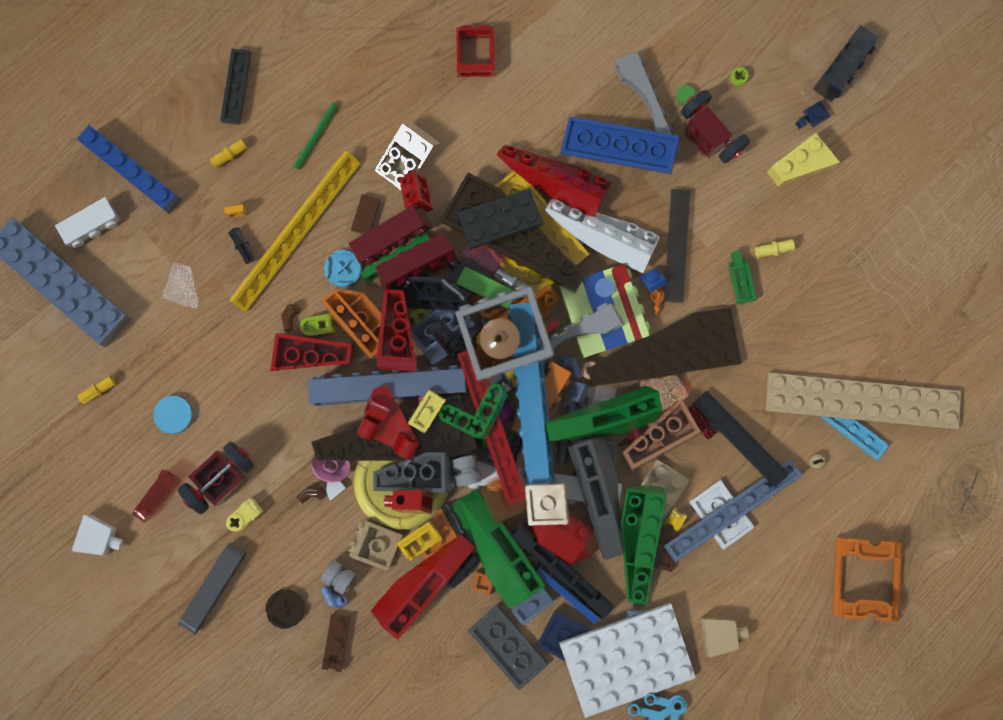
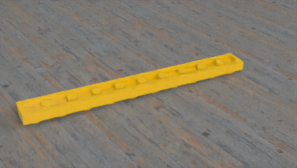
(294, 231)

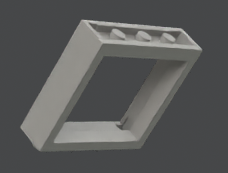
(516, 363)

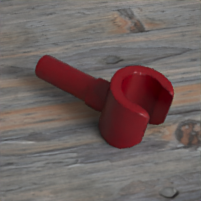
(636, 433)

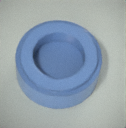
(604, 288)

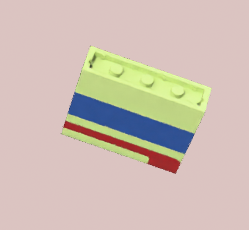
(624, 300)

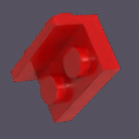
(416, 191)

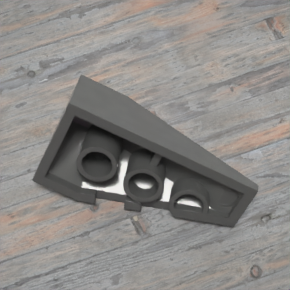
(424, 472)

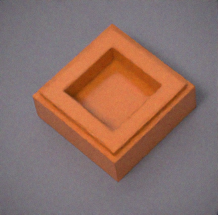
(482, 583)

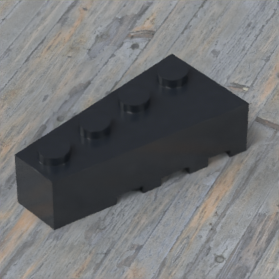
(844, 65)

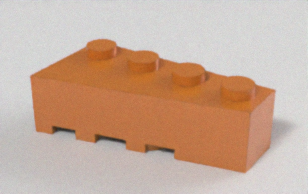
(555, 380)

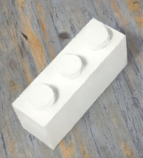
(88, 223)

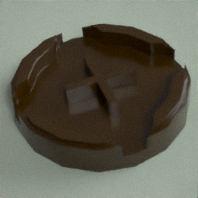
(285, 608)

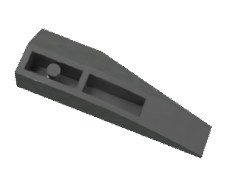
(600, 491)

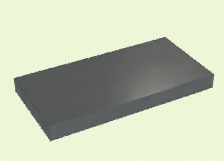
(508, 647)

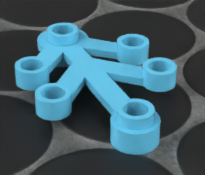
(661, 715)

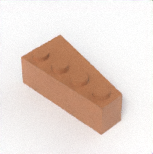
(665, 435)

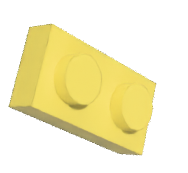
(426, 411)

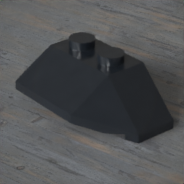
(433, 293)

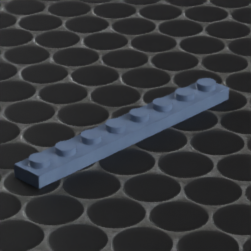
(728, 514)

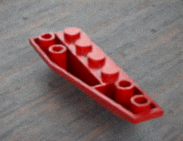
(558, 180)
(419, 586)

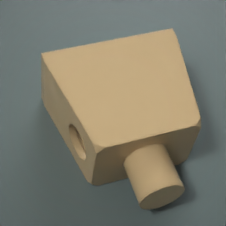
(721, 635)

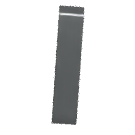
(212, 588)

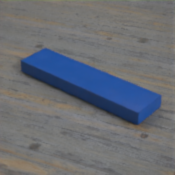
(567, 595)

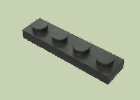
(235, 86)

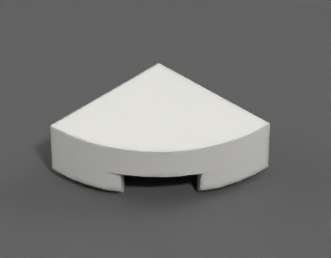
(334, 489)

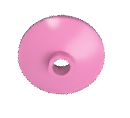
(339, 469)

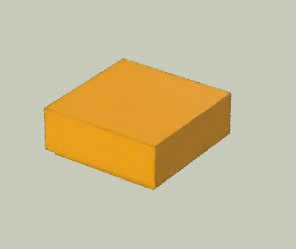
(235, 211)

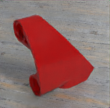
(387, 424)

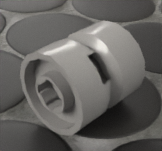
(466, 470)
(338, 577)

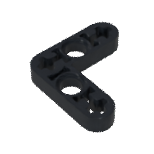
(456, 342)

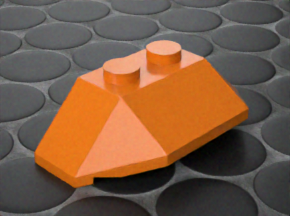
(356, 317)

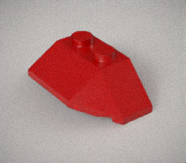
(568, 541)

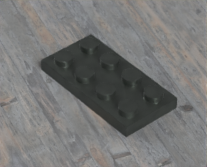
(500, 218)

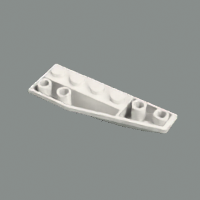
(607, 235)

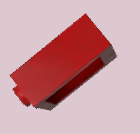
(475, 70)

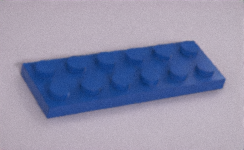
(620, 145)

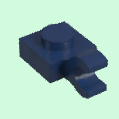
(814, 115)

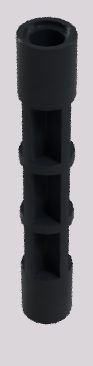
(563, 571)

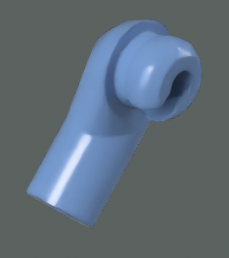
(571, 363)
(333, 599)

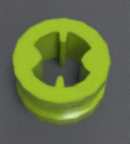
(738, 71)

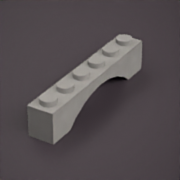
(632, 74)
(603, 321)

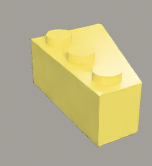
(803, 161)

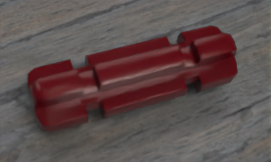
(701, 423)

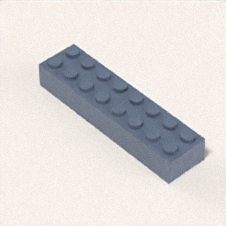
(60, 283)
(401, 385)

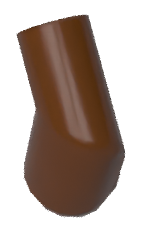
(287, 315)
(311, 491)

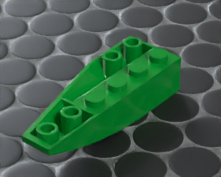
(608, 417)
(640, 537)
(500, 554)

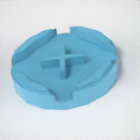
(343, 268)
(173, 414)

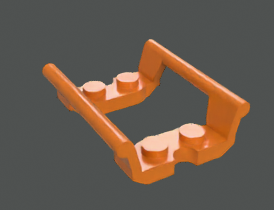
(862, 607)

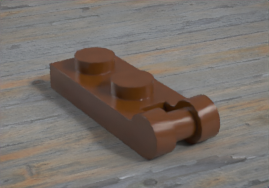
(336, 642)

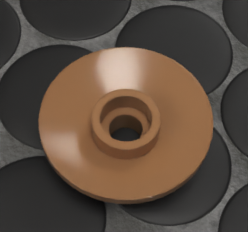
(510, 339)

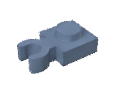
(575, 394)

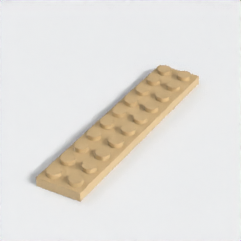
(863, 401)

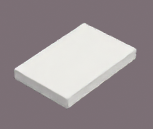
(713, 499)

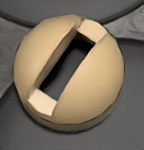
(814, 457)

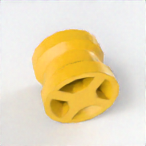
(675, 519)

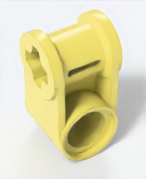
(246, 512)

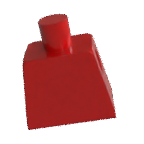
(410, 501)

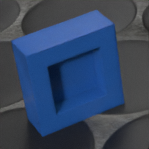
(653, 280)

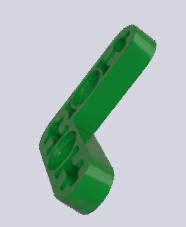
(480, 419)

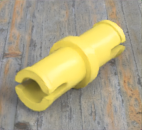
(774, 248)

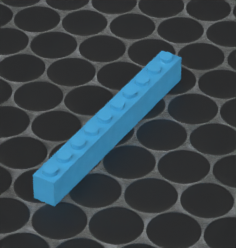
(532, 399)

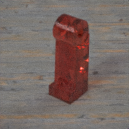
(156, 495)

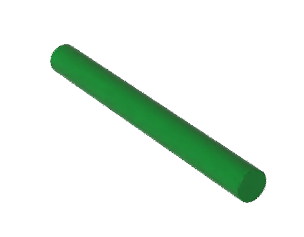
(315, 136)

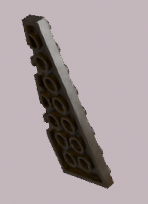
(527, 248)
(690, 345)
(438, 438)

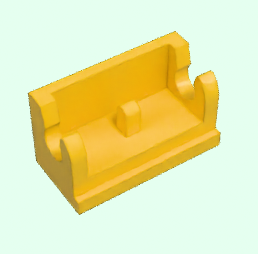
(419, 541)

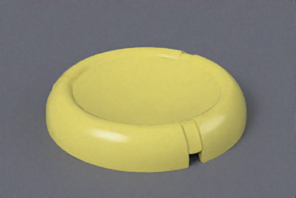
(373, 501)

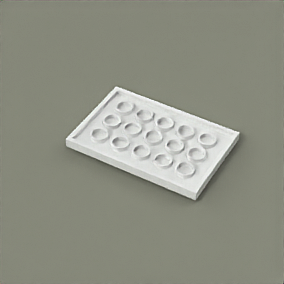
(627, 660)

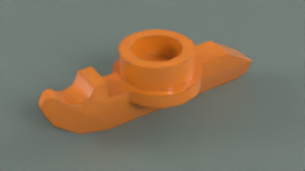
(657, 297)

